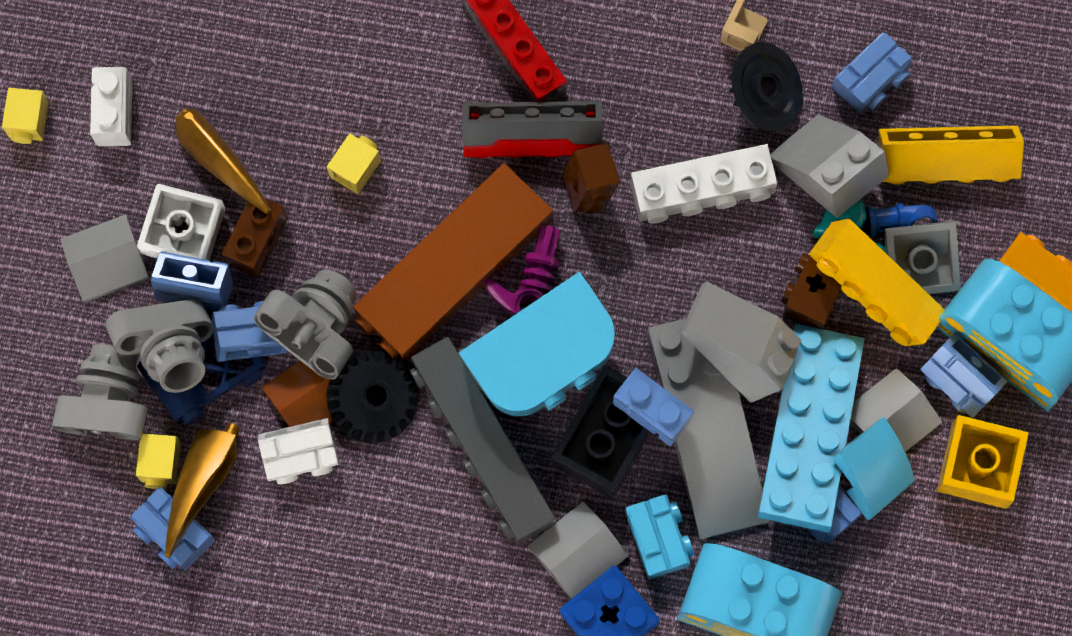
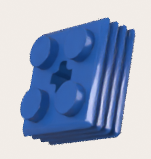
(611, 592)

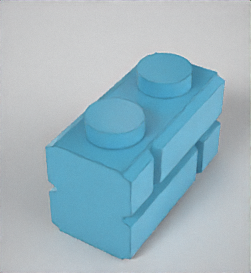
(659, 537)

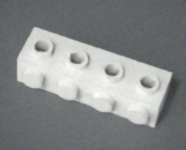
(703, 184)

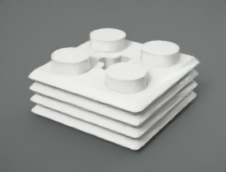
(172, 207)

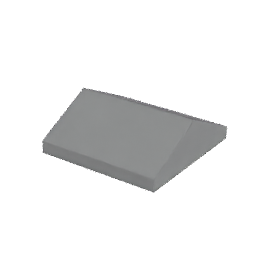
(927, 254)
(104, 258)
(902, 407)
(577, 550)

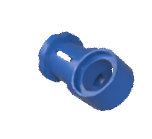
(896, 216)

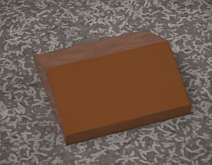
(299, 395)

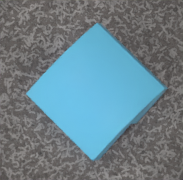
(875, 468)

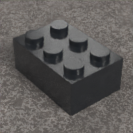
(601, 438)

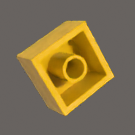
(982, 462)

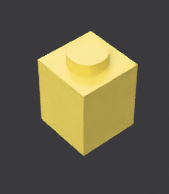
(25, 115)
(354, 162)
(158, 460)

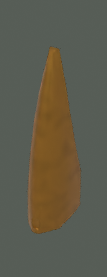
(216, 156)
(201, 475)

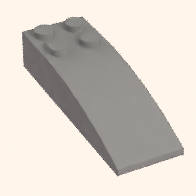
(716, 443)

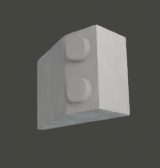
(831, 163)
(741, 341)

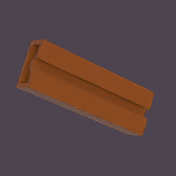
(452, 263)

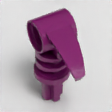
(538, 275)

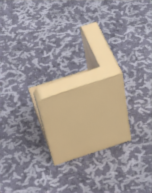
(742, 27)

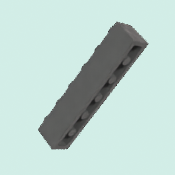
(483, 442)

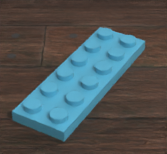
(811, 429)

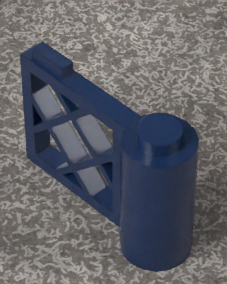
(188, 405)

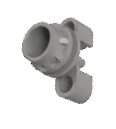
(312, 321)
(167, 340)
(103, 397)

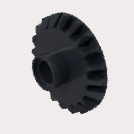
(766, 87)
(350, 406)

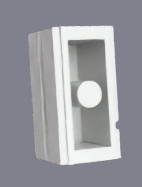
(111, 106)
(298, 451)

